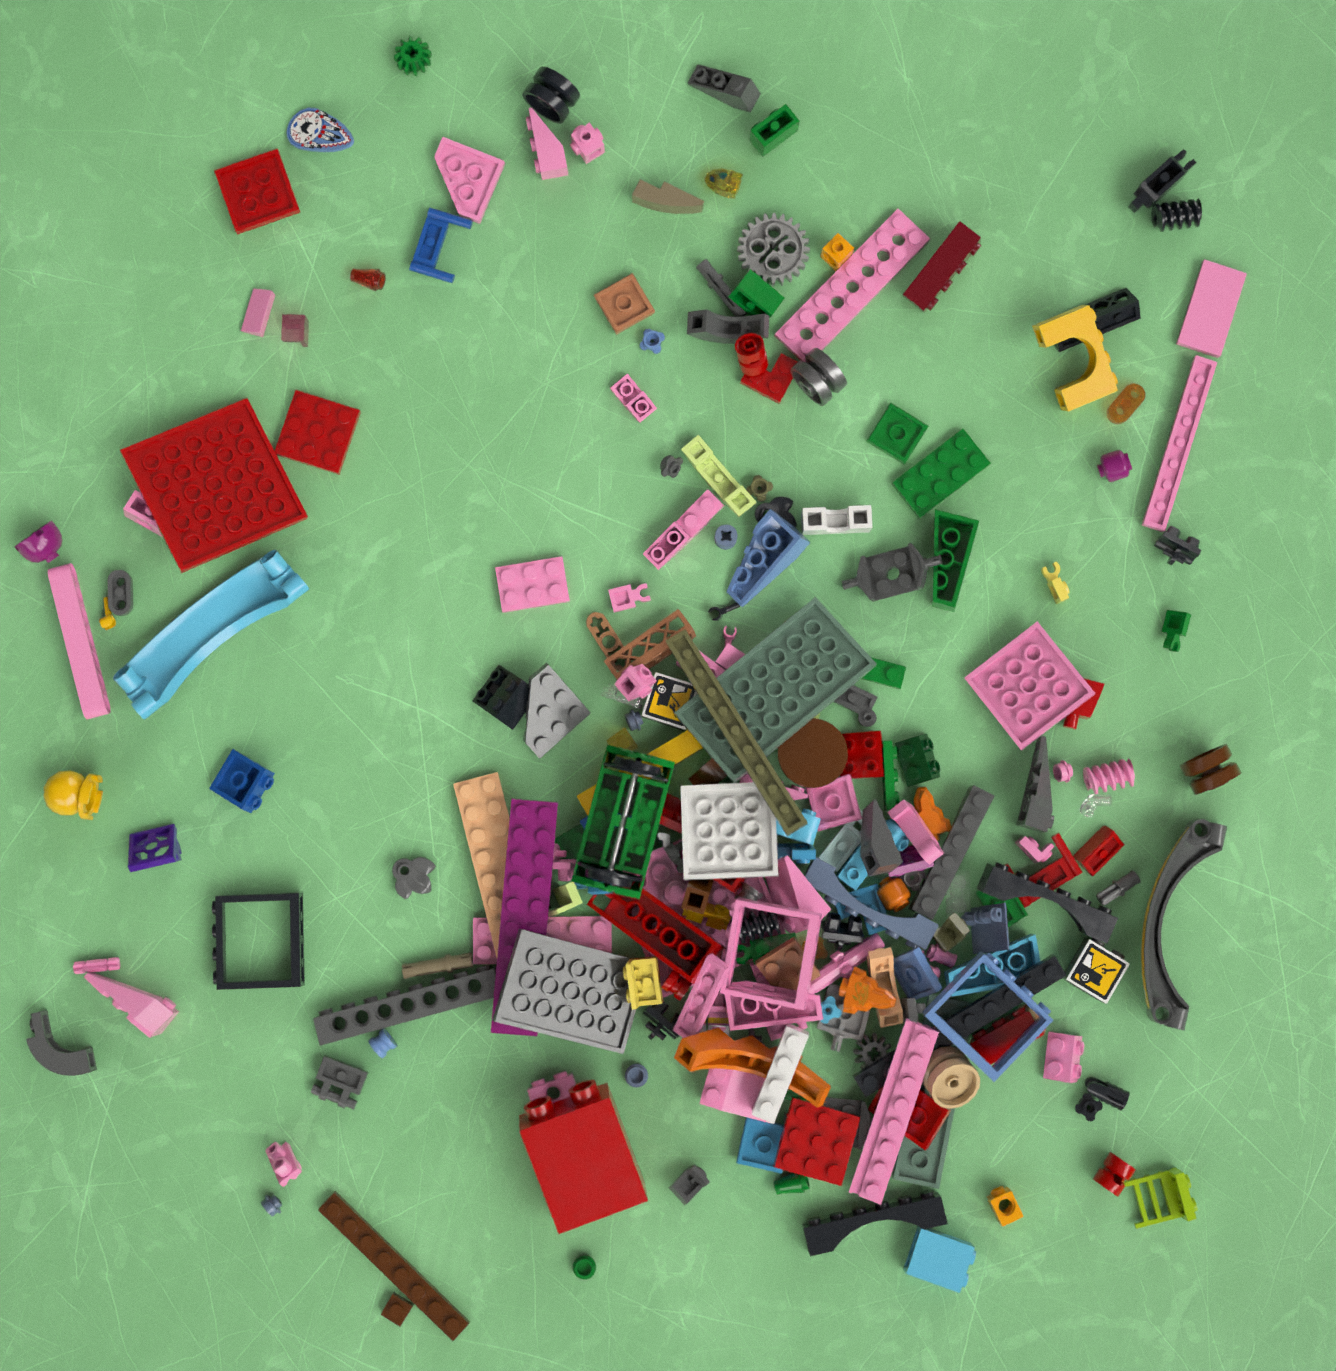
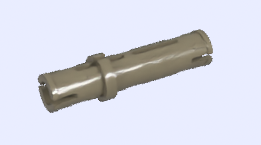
(433, 966)

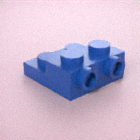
(242, 781)

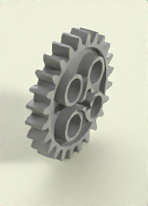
(758, 236)

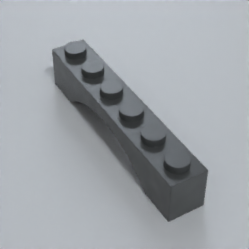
(954, 847)

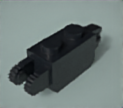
(1161, 182)

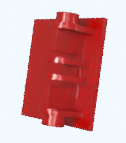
(864, 755)

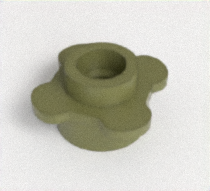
(760, 494)

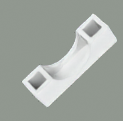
(780, 1073)

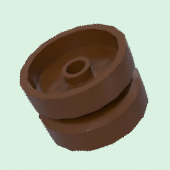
(1212, 772)

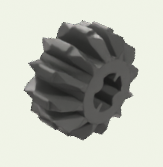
(867, 1046)

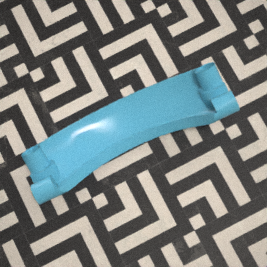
(186, 641)

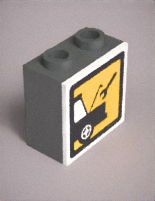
(666, 698)
(1096, 969)

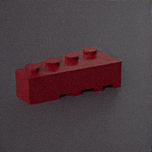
(942, 267)

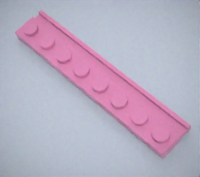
(894, 1110)

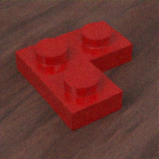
(774, 383)

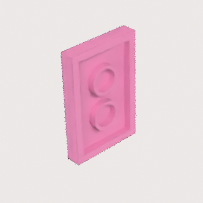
(532, 584)

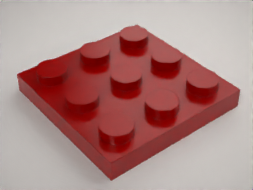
(257, 191)
(317, 432)
(816, 1141)

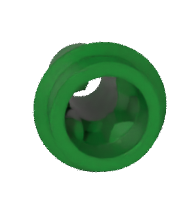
(792, 1184)

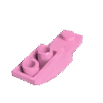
(684, 529)

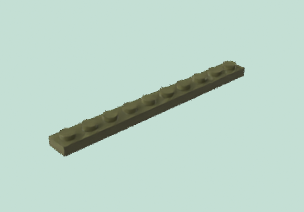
(736, 733)

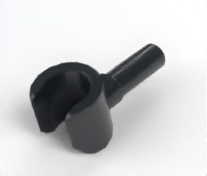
(724, 610)

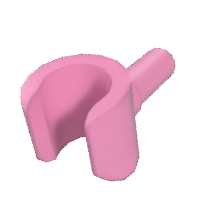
(728, 638)

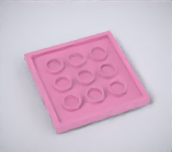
(1029, 685)

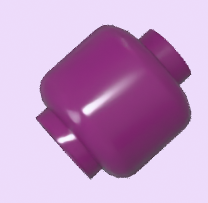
(1114, 465)

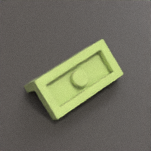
(567, 898)

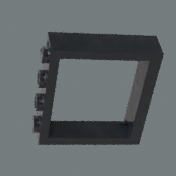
(296, 941)

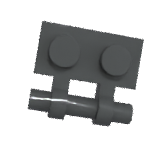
(340, 1075)

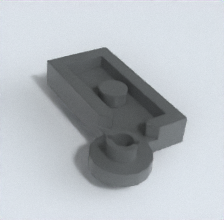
(860, 703)

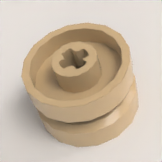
(951, 1078)

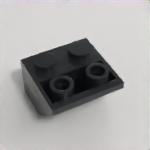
(504, 697)

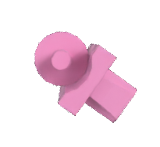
(564, 866)
(283, 1162)

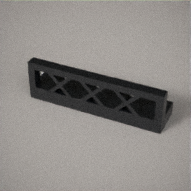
(1108, 319)

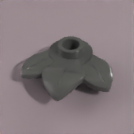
(416, 877)

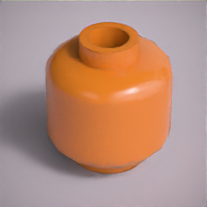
(893, 894)

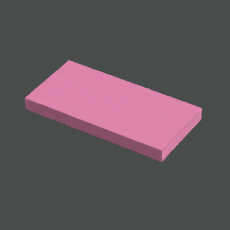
(1211, 308)

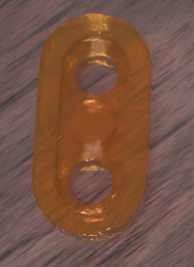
(1126, 403)

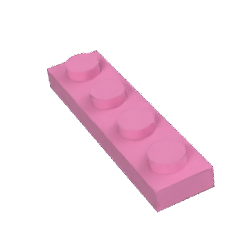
(701, 996)

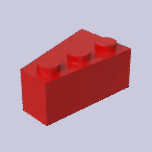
(1003, 1033)

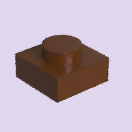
(397, 1309)

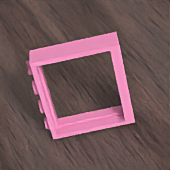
(730, 953)

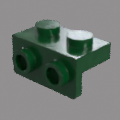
(918, 759)

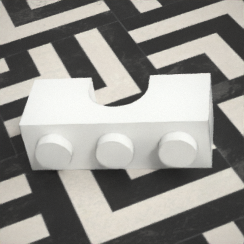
(849, 520)

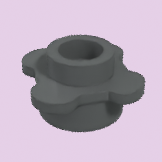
(670, 466)

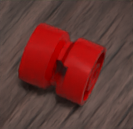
(751, 354)
(1114, 1174)

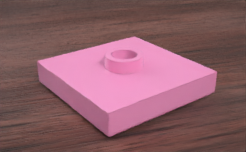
(835, 803)

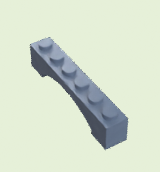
(915, 929)

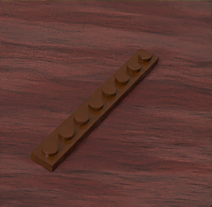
(394, 1266)

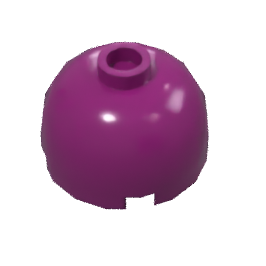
(41, 544)

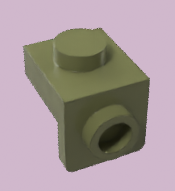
(951, 932)

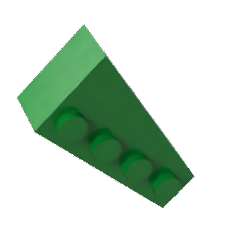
(953, 542)

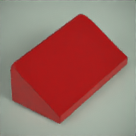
(1098, 850)

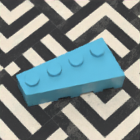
(1020, 957)

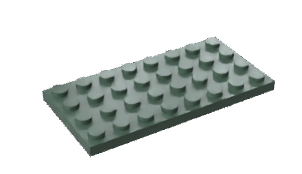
(781, 684)

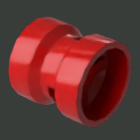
(676, 985)

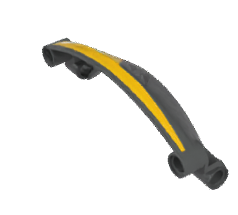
(1181, 859)

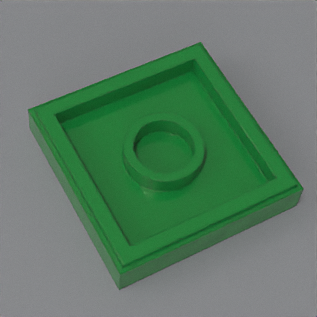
(897, 433)

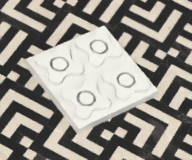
(727, 832)

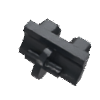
(1176, 548)
(842, 933)
(655, 1014)

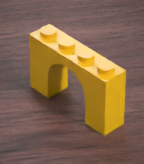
(1098, 378)

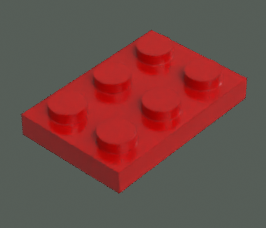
(924, 1121)

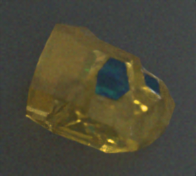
(724, 182)

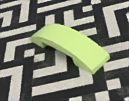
(717, 476)

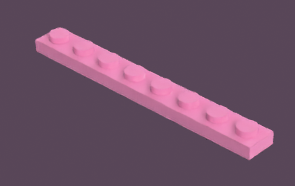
(1179, 443)

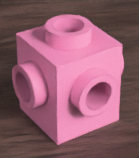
(587, 142)
(635, 682)

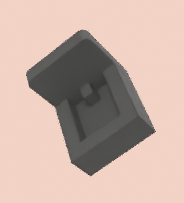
(689, 1183)

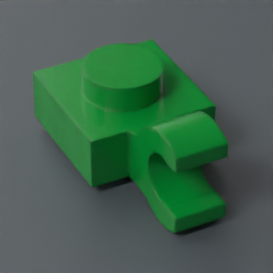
(1175, 625)

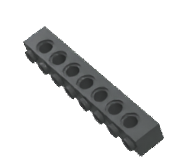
(328, 1032)

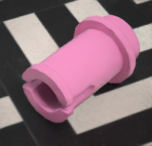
(936, 954)

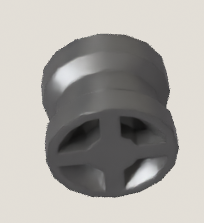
(749, 893)

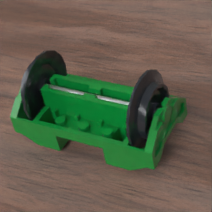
(616, 846)

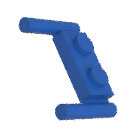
(432, 242)

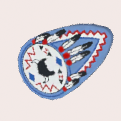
(318, 132)

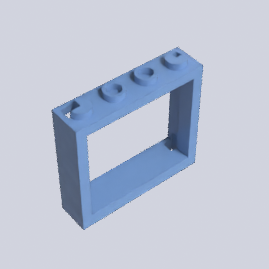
(1018, 1047)

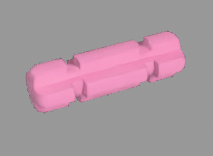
(96, 965)

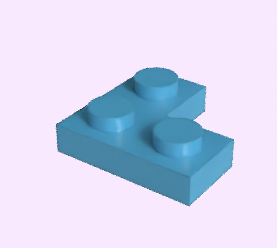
(798, 851)
(868, 897)

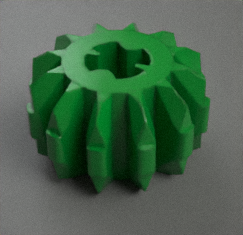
(404, 53)

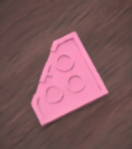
(468, 177)

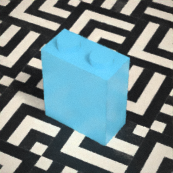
(940, 1259)

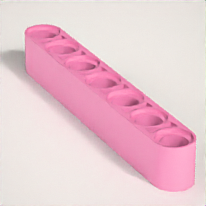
(79, 641)

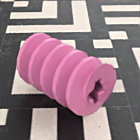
(1109, 775)

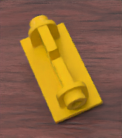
(717, 916)

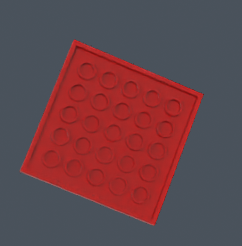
(213, 485)

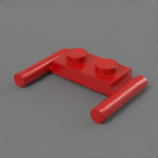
(1056, 872)

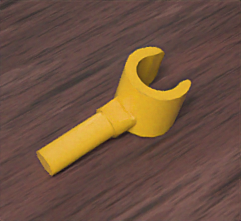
(108, 621)

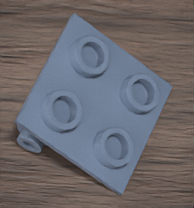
(988, 928)

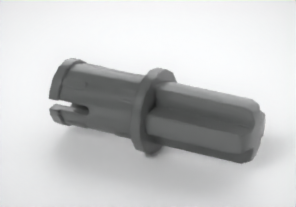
(1118, 888)

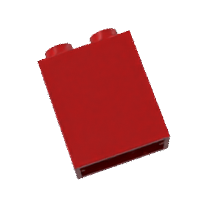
(581, 1155)

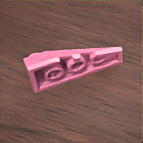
(750, 1013)

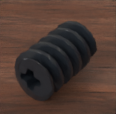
(1176, 214)
(758, 925)

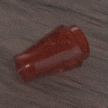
(369, 278)

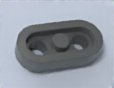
(120, 593)

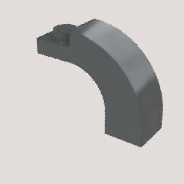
(725, 329)
(52, 1055)

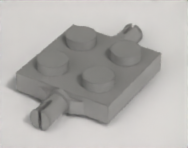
(845, 1026)

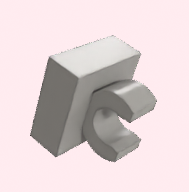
(911, 1008)

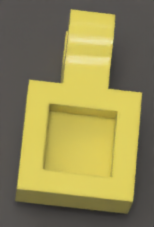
(1057, 587)

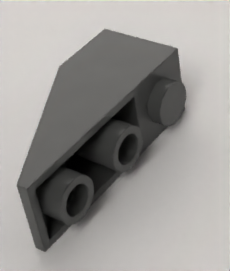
(726, 87)
(877, 844)

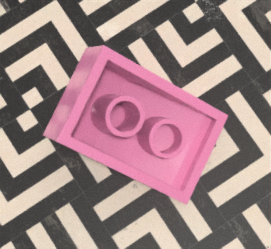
(794, 891)
(732, 1091)

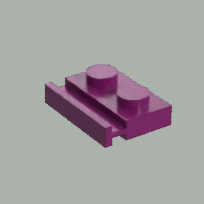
(911, 862)

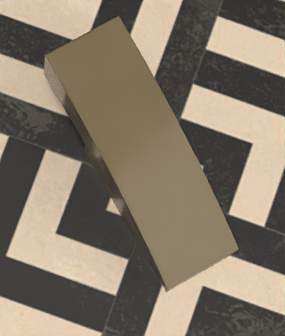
(666, 199)

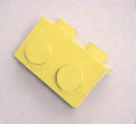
(643, 982)

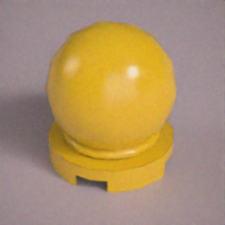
(72, 793)

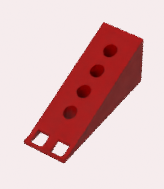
(690, 944)

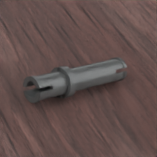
(720, 287)

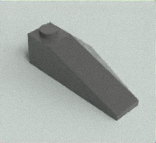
(1037, 799)

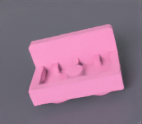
(1063, 1057)

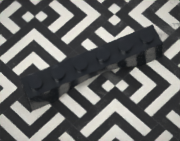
(1005, 885)
(826, 1234)

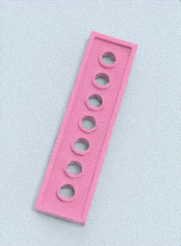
(849, 272)

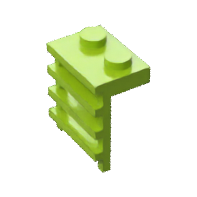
(1176, 1194)

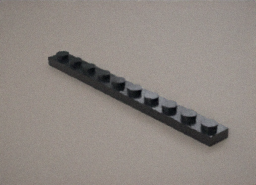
(972, 1017)

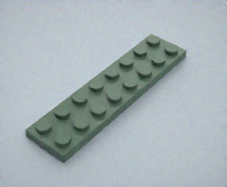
(913, 1162)

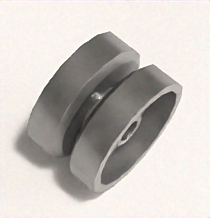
(818, 376)

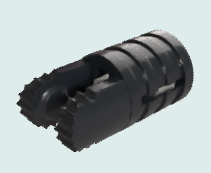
(1107, 1092)

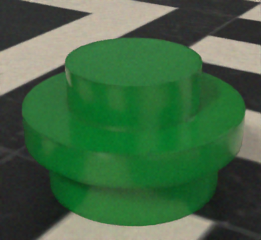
(584, 1267)

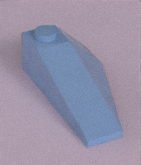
(768, 554)

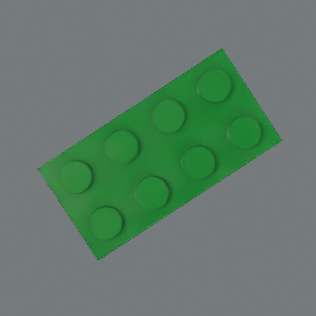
(941, 473)

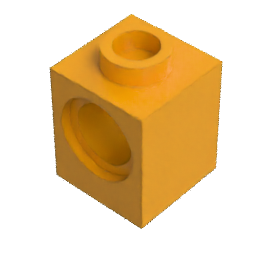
(837, 252)
(1008, 1215)

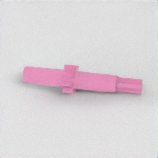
(843, 963)

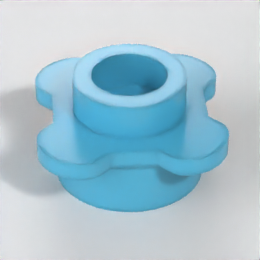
(834, 1011)

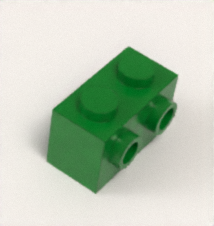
(774, 129)
(756, 295)

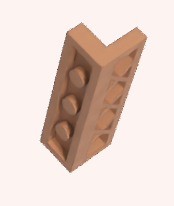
(657, 653)

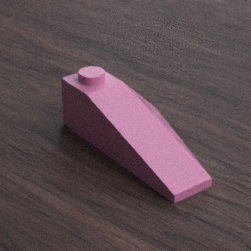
(145, 1010)

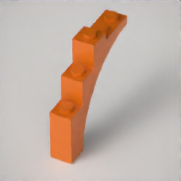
(718, 1050)

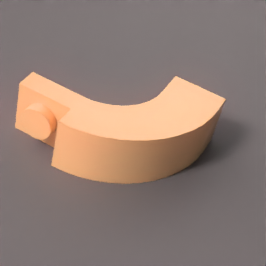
(882, 969)

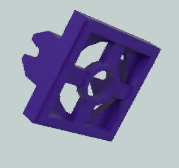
(149, 836)

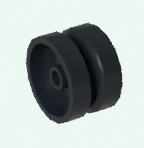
(551, 95)

